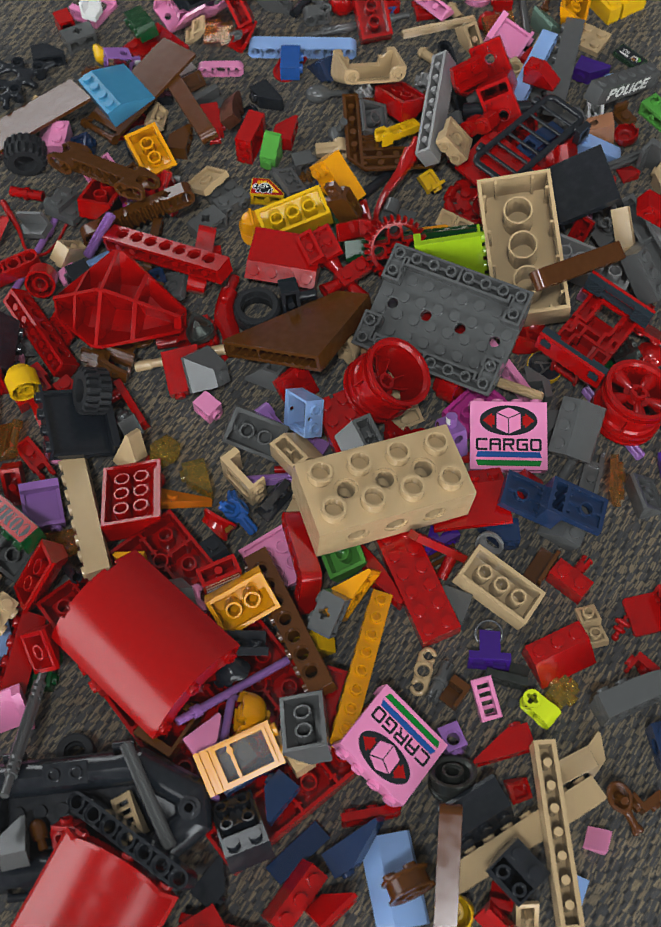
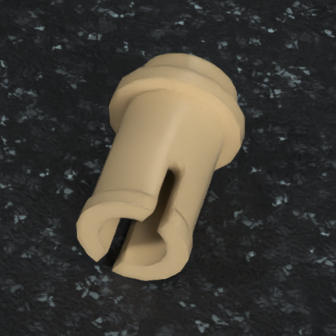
(457, 13)
(423, 53)

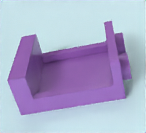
(43, 504)

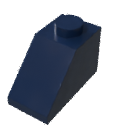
(322, 69)
(508, 532)
(278, 794)

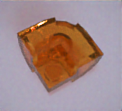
(218, 31)

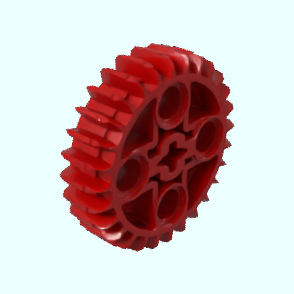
(387, 244)

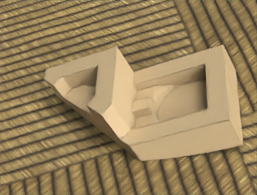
(597, 749)

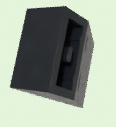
(241, 831)

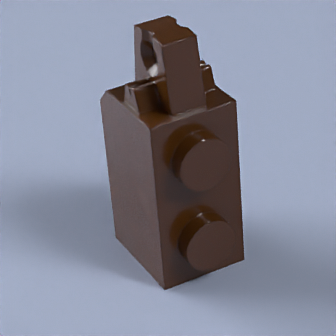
(342, 202)

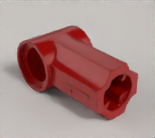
(179, 340)

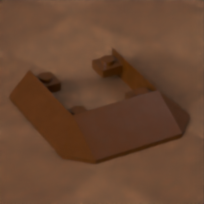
(363, 149)

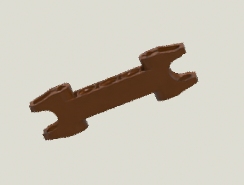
(123, 179)

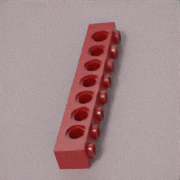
(169, 254)

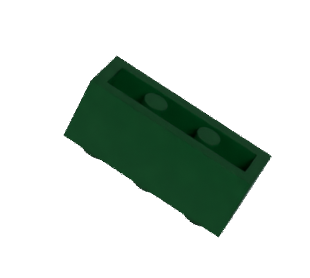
(140, 24)

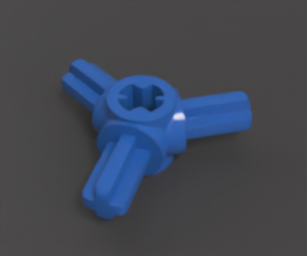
(237, 511)

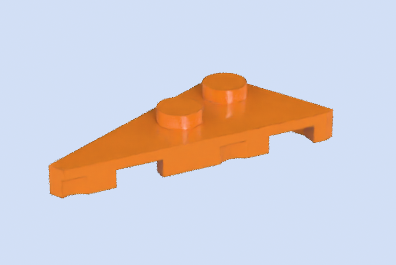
(174, 499)

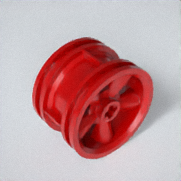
(640, 389)
(372, 391)

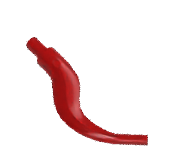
(405, 163)
(224, 312)

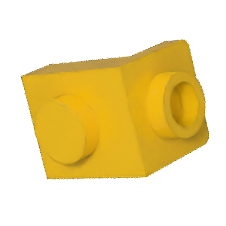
(430, 181)

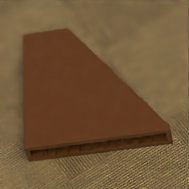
(303, 336)

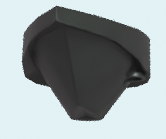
(199, 329)

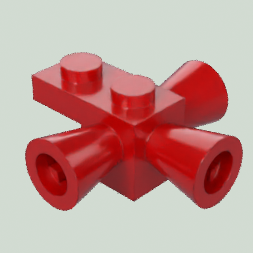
(345, 277)

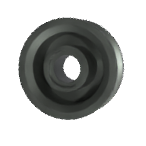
(451, 777)

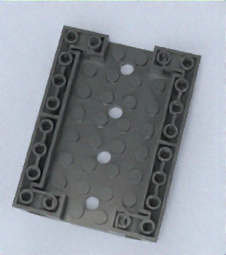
(454, 298)

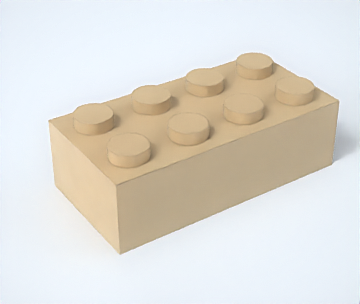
(499, 587)

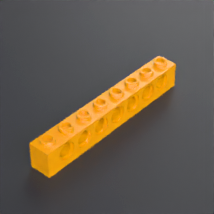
(361, 664)

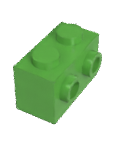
(651, 110)

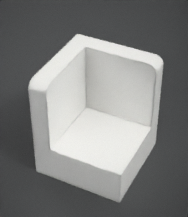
(91, 9)

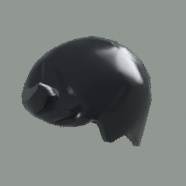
(231, 673)

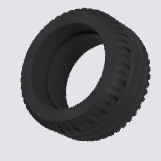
(254, 296)

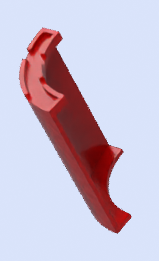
(143, 641)
(94, 887)

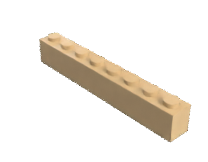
(86, 515)
(578, 799)
(556, 834)

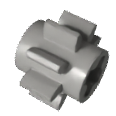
(421, 82)
(364, 90)

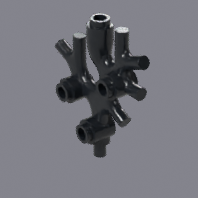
(24, 77)

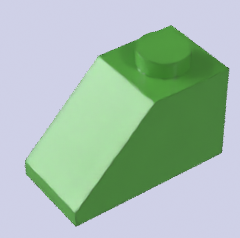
(271, 150)

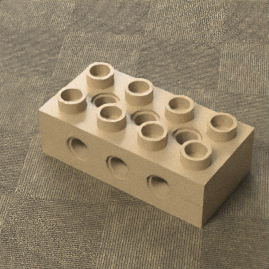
(385, 489)

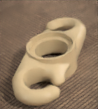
(425, 681)

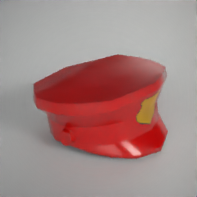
(218, 524)

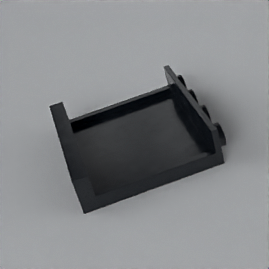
(583, 186)
(72, 434)

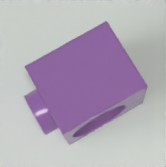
(453, 730)

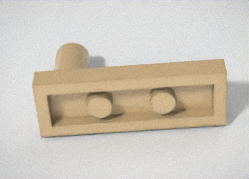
(623, 227)

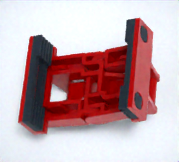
(597, 339)

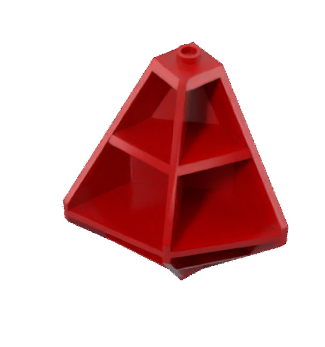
(118, 304)

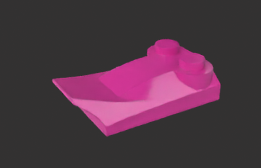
(460, 406)

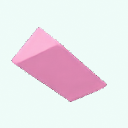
(436, 8)

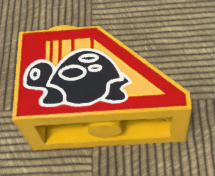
(264, 192)

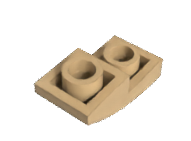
(591, 623)

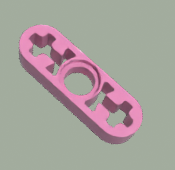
(208, 65)

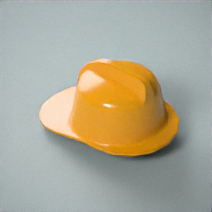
(247, 225)

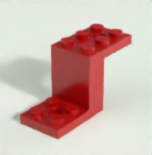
(499, 88)

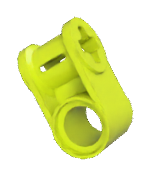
(540, 710)

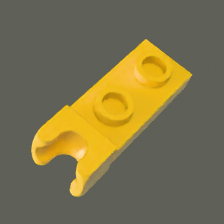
(396, 132)

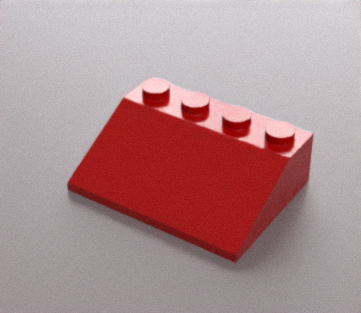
(473, 173)
(278, 256)
(130, 498)
(484, 508)

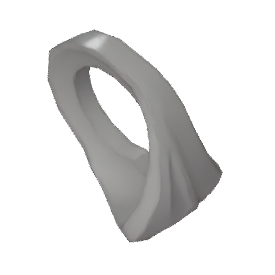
(481, 539)

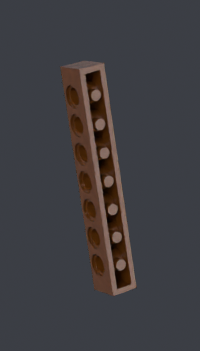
(296, 628)

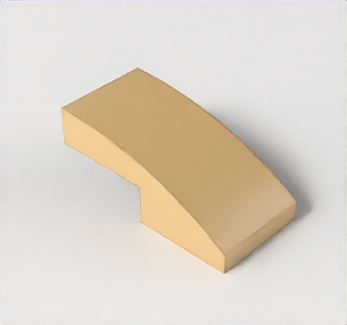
(195, 31)
(451, 219)

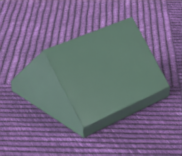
(541, 20)

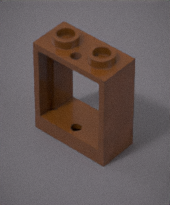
(161, 747)

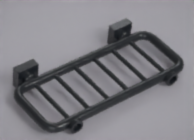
(579, 129)

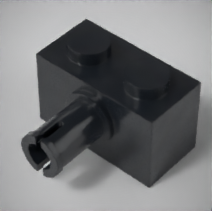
(291, 295)

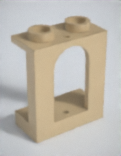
(231, 469)

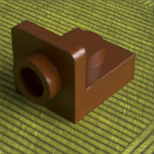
(622, 114)

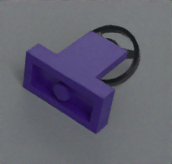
(489, 650)

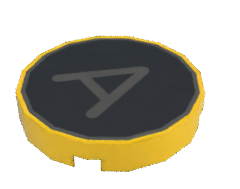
(541, 364)

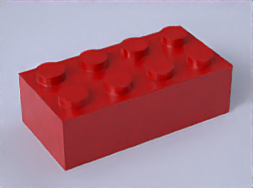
(372, 20)

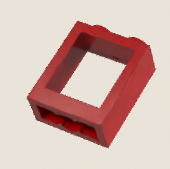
(250, 137)

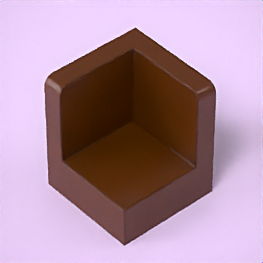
(455, 692)

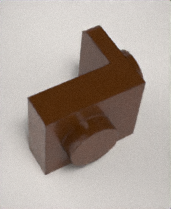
(651, 803)

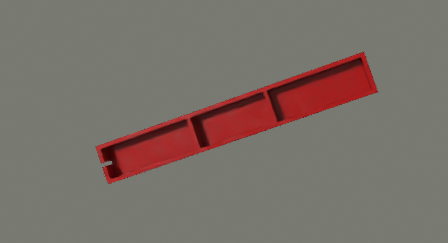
(402, 556)

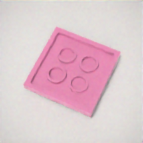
(277, 547)

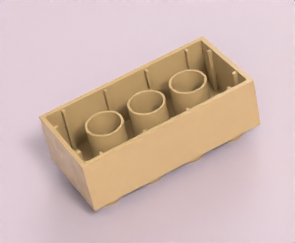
(523, 237)

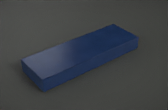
(302, 847)

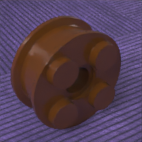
(407, 883)

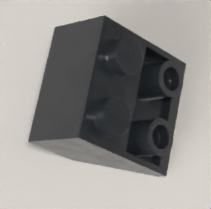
(517, 871)

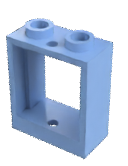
(303, 402)

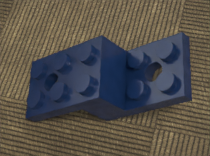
(553, 502)

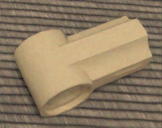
(326, 148)

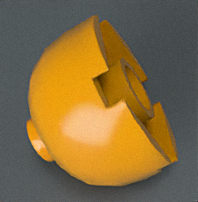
(249, 712)

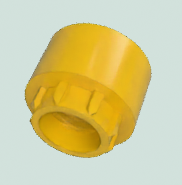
(21, 382)

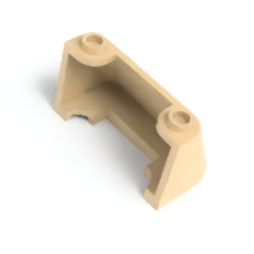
(387, 69)

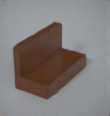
(194, 80)
(540, 566)

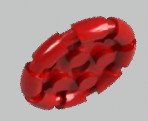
(462, 200)

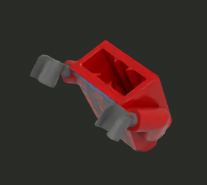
(242, 15)

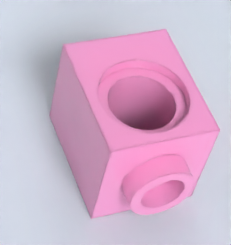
(208, 407)

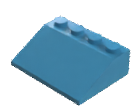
(116, 92)

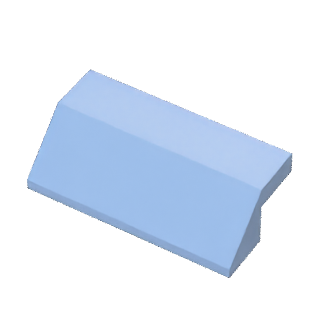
(385, 856)

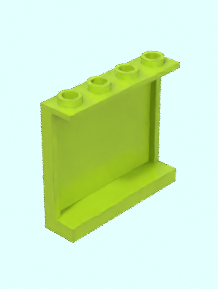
(459, 249)

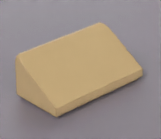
(157, 114)
(409, 418)
(577, 764)

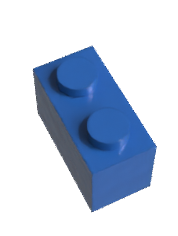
(291, 62)

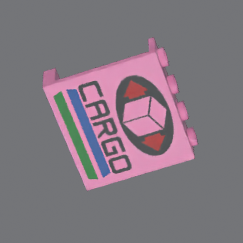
(508, 435)
(390, 747)

